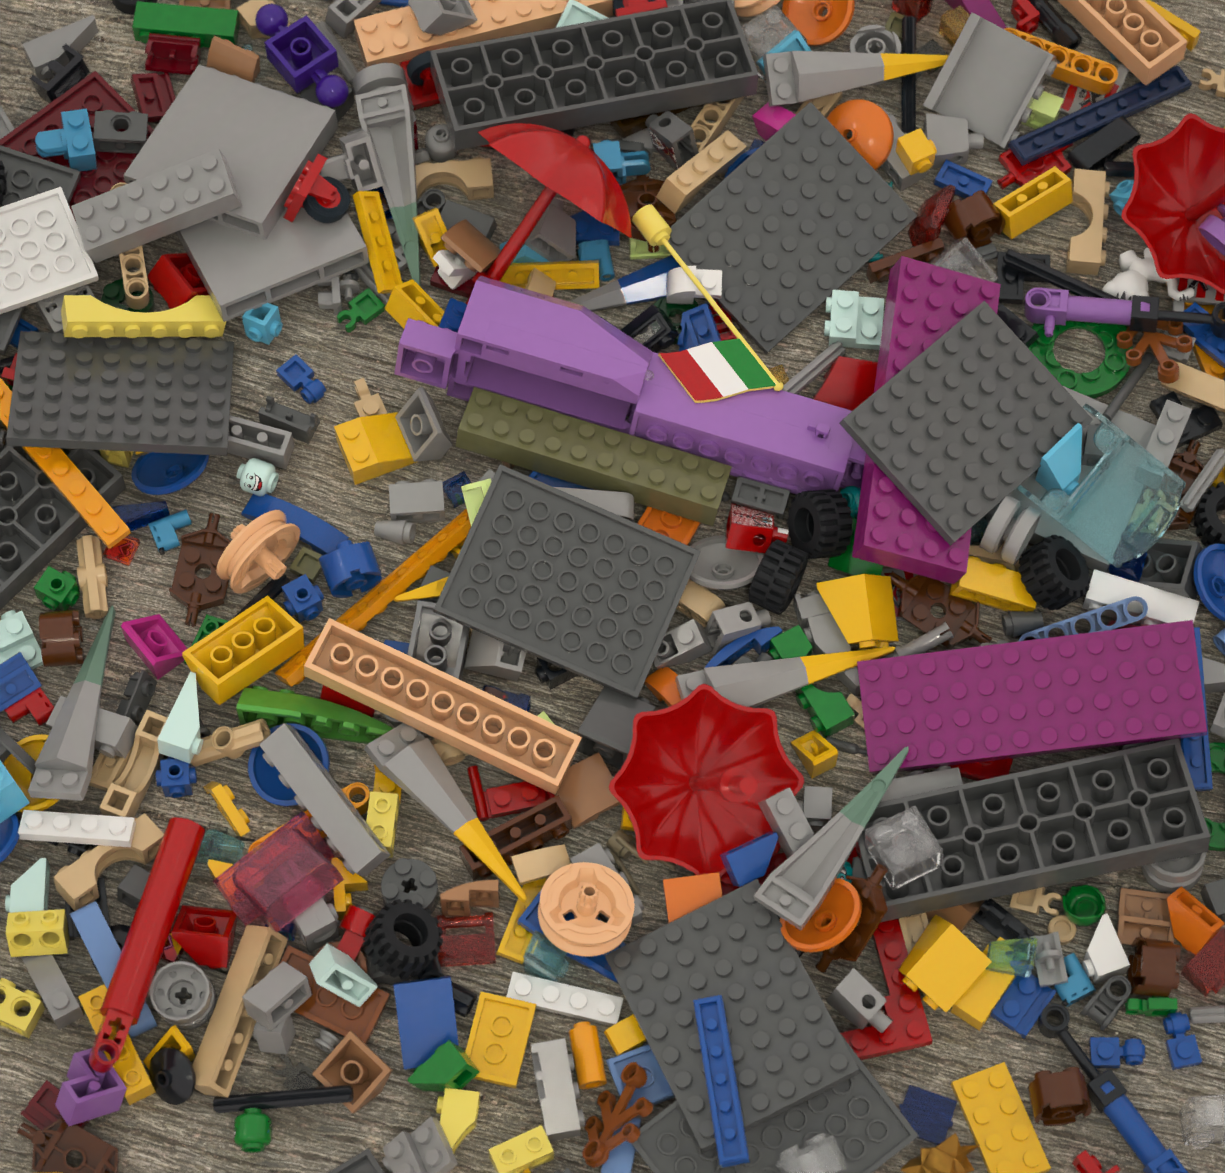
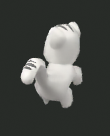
(1137, 274)

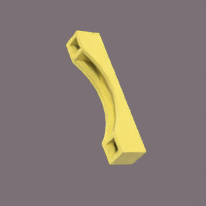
(89, 317)
(458, 1114)

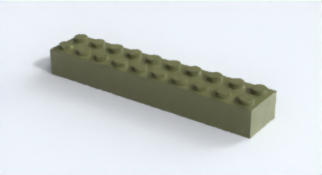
(592, 456)

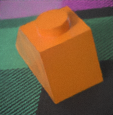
(1192, 921)

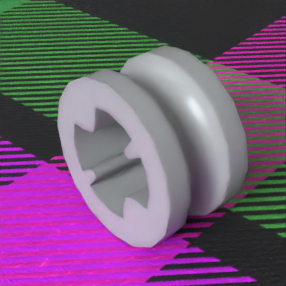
(326, 1042)

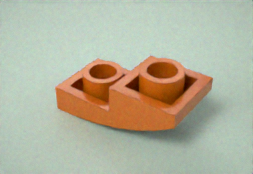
(663, 685)

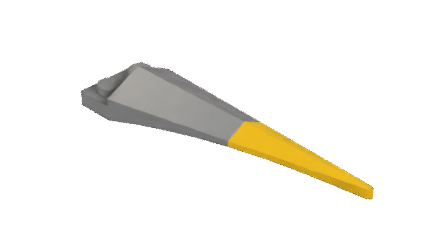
(814, 74)
(766, 680)
(420, 772)

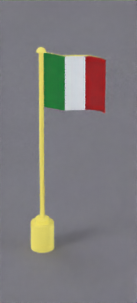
(714, 368)

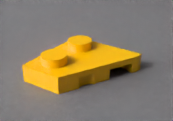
(223, 797)

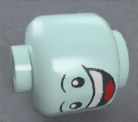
(257, 477)

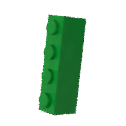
(185, 21)

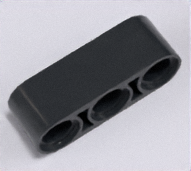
(1104, 145)

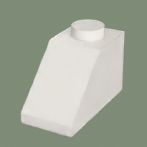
(1105, 953)

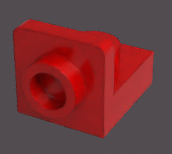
(1026, 16)
(1090, 1164)

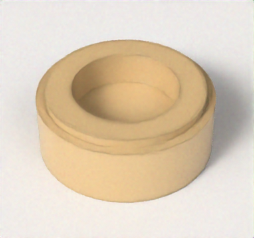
(1064, 928)

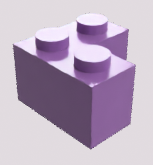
(89, 1092)

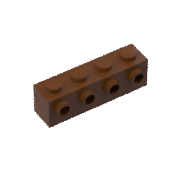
(522, 834)

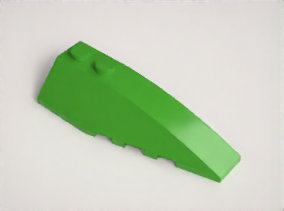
(321, 716)

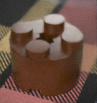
(974, 219)
(61, 638)
(1153, 967)
(1059, 1096)

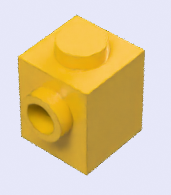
(916, 151)

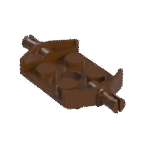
(643, 190)
(1188, 469)
(200, 551)
(923, 593)
(872, 913)
(59, 1139)

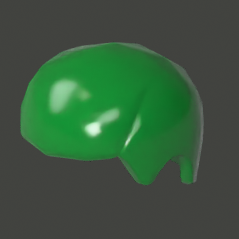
(1084, 905)

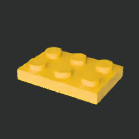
(500, 1038)

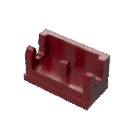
(172, 54)

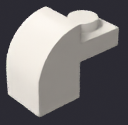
(682, 289)

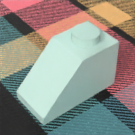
(30, 890)
(342, 975)

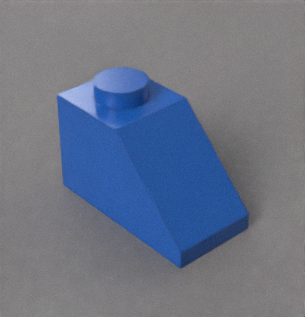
(750, 859)

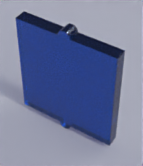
(928, 1113)

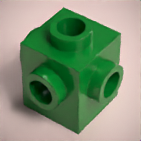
(57, 589)

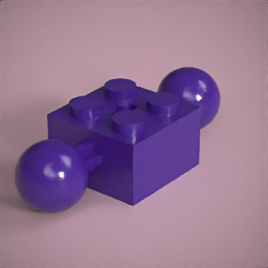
(302, 55)

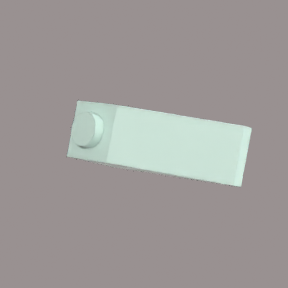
(181, 732)

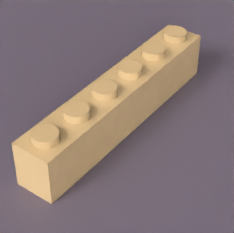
(229, 1025)

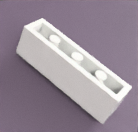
(1162, 605)

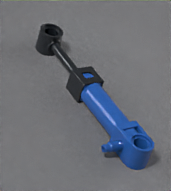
(1110, 1097)

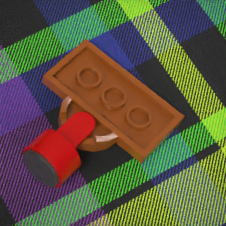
(327, 1007)

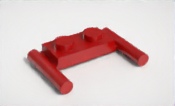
(504, 799)

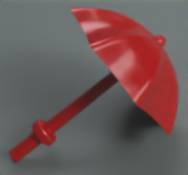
(565, 168)
(1173, 193)
(700, 777)

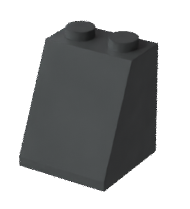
(610, 726)

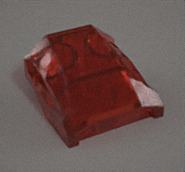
(931, 216)

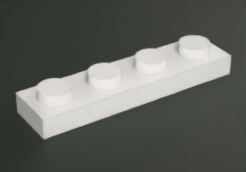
(76, 828)
(566, 999)

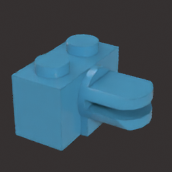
(71, 141)
(622, 163)

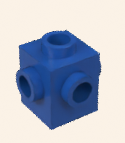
(302, 599)
(176, 778)

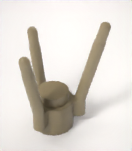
(623, 846)

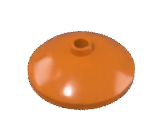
(819, 29)
(869, 126)
(830, 923)

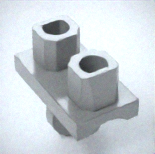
(332, 298)
(1050, 960)

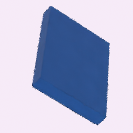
(424, 1018)

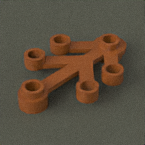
(1168, 369)
(598, 1148)

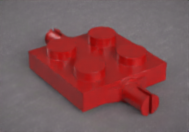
(1028, 172)

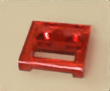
(470, 948)

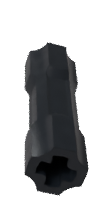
(1058, 28)

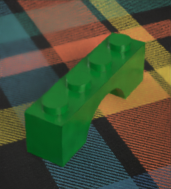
(827, 709)

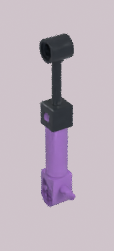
(1140, 312)

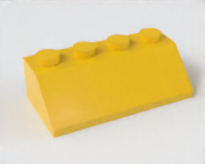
(244, 649)

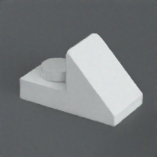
(452, 268)

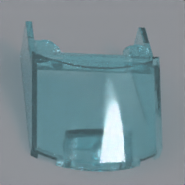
(1122, 500)

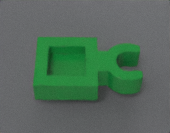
(363, 307)
(1151, 1007)

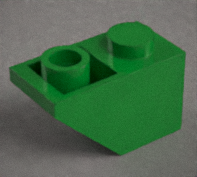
(444, 1069)

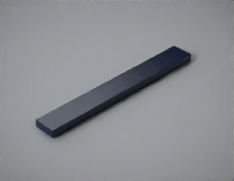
(1098, 115)

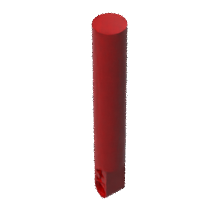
(146, 938)

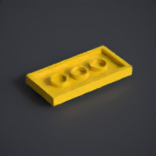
(999, 1122)

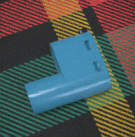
(599, 251)
(164, 530)
(1078, 985)

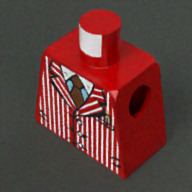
(751, 530)

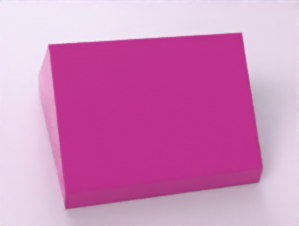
(154, 643)

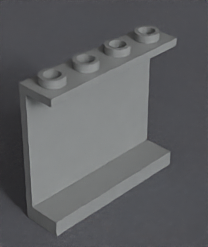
(991, 80)

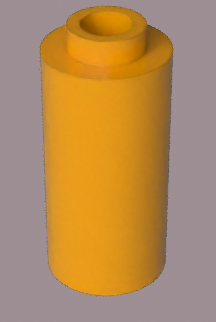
(587, 1055)

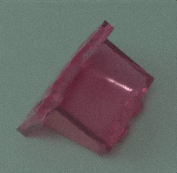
(280, 875)

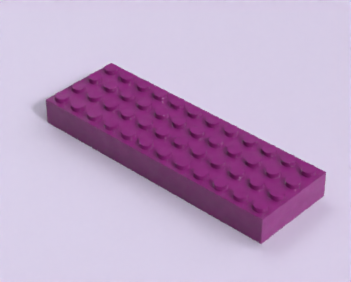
(919, 309)
(1033, 697)

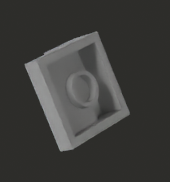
(421, 1151)

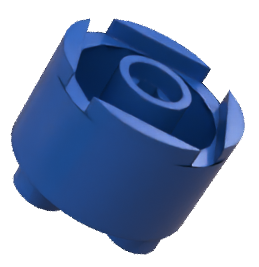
(350, 568)

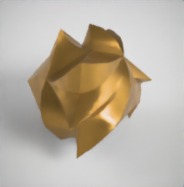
(943, 1158)

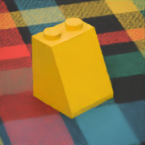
(862, 609)
(942, 964)

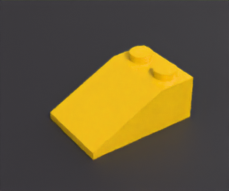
(372, 446)

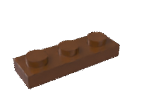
(926, 252)

